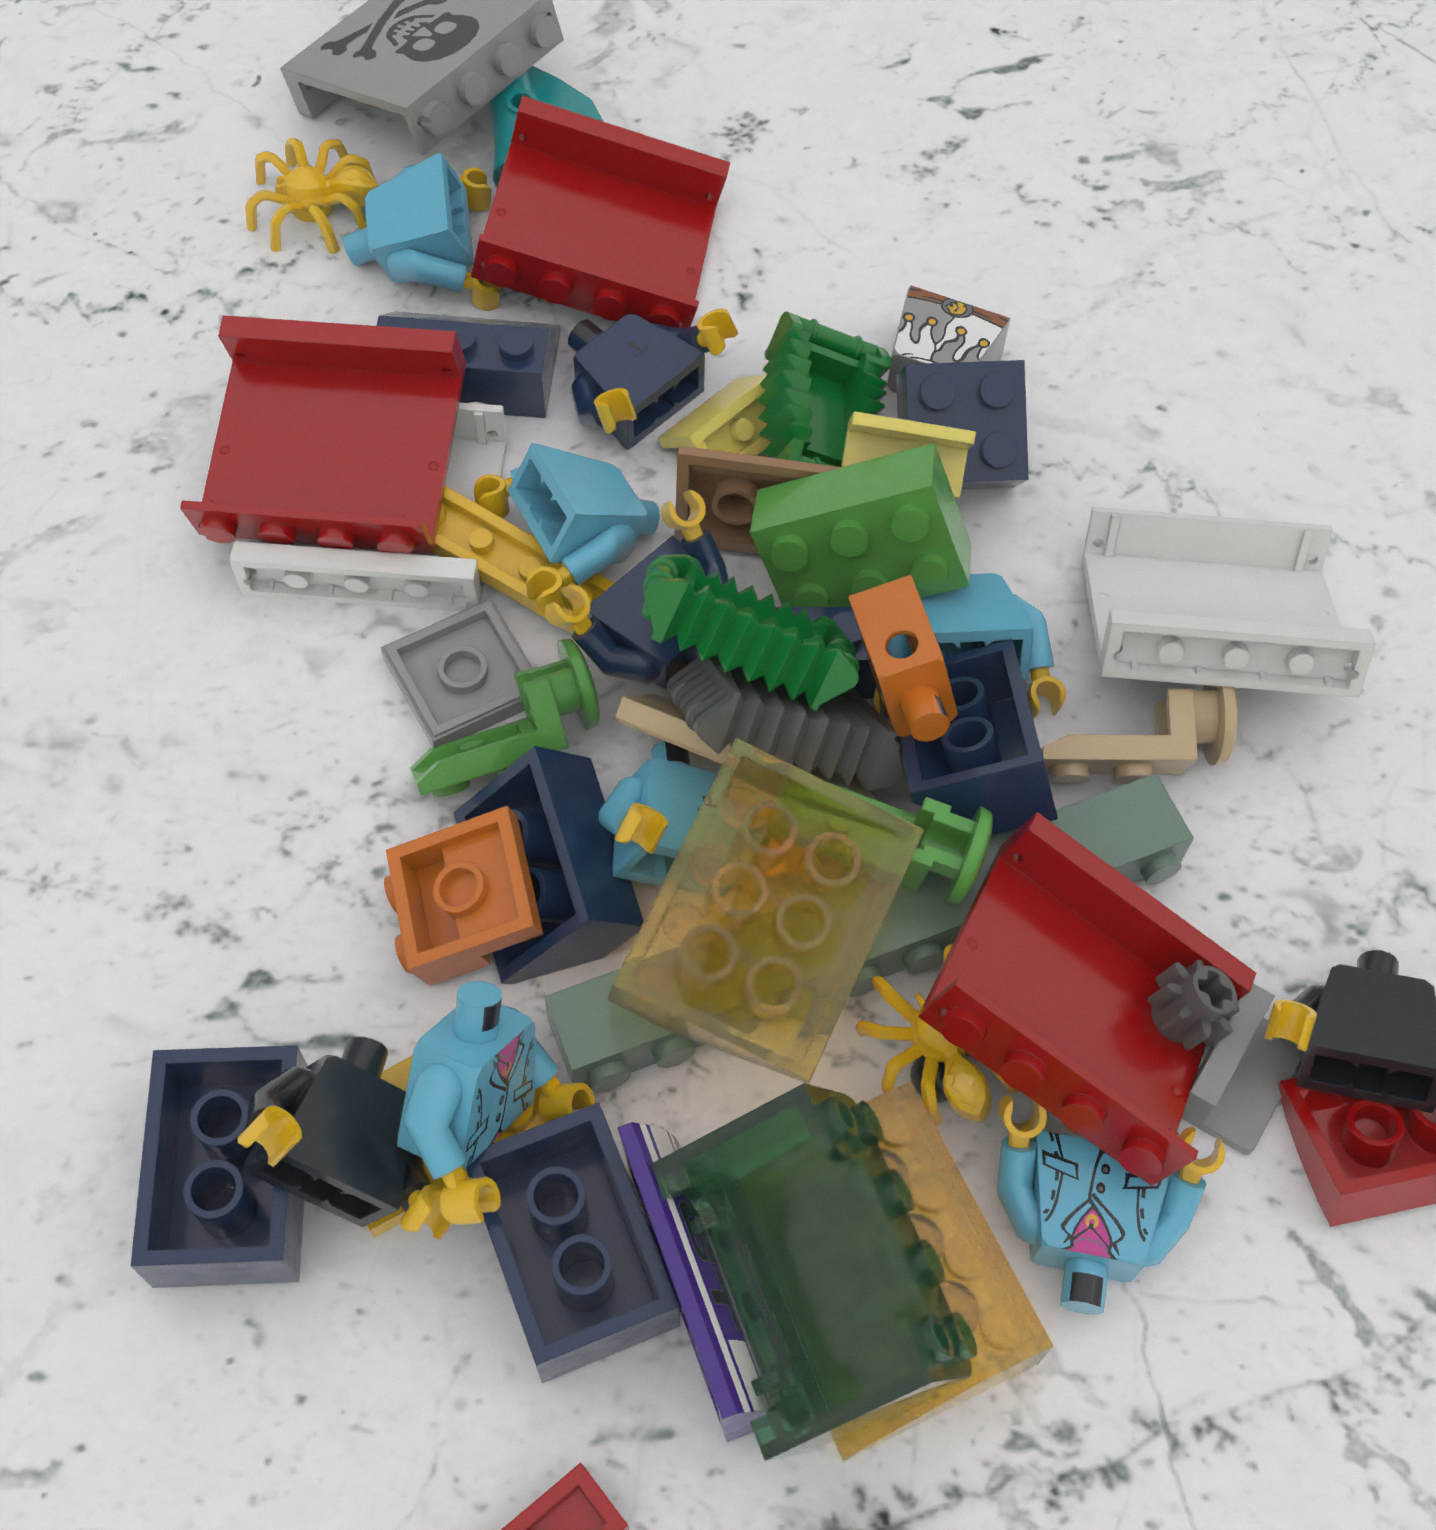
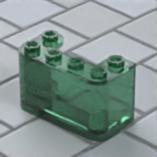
(821, 1266)

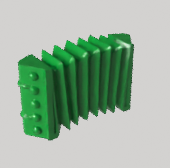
(815, 387)
(748, 631)

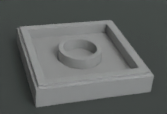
(459, 673)

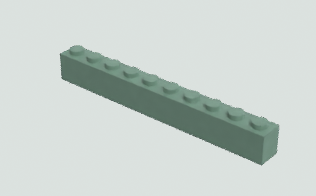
(1126, 827)

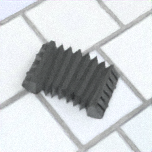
(838, 737)

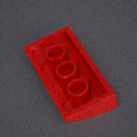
(1361, 1153)

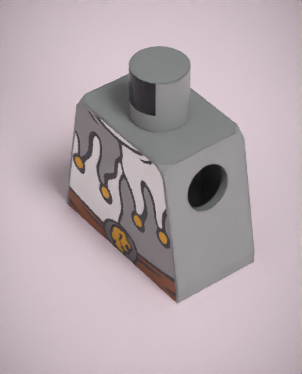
(945, 332)

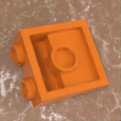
(461, 896)

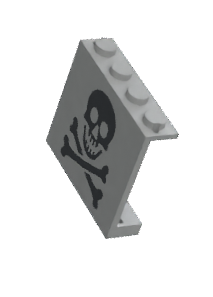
(424, 59)

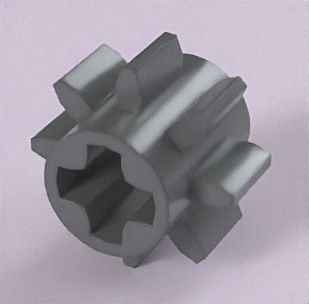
(1193, 1004)

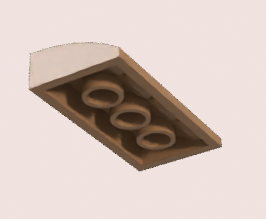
(729, 490)

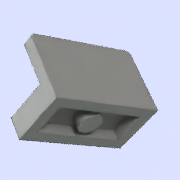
(1241, 1077)

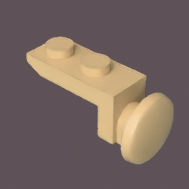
(1180, 724)

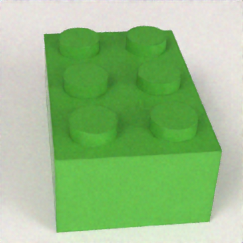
(862, 530)

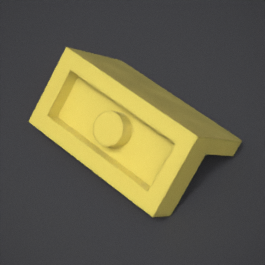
(724, 421)
(877, 436)

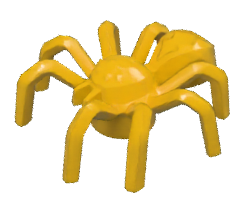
(310, 192)
(962, 1080)

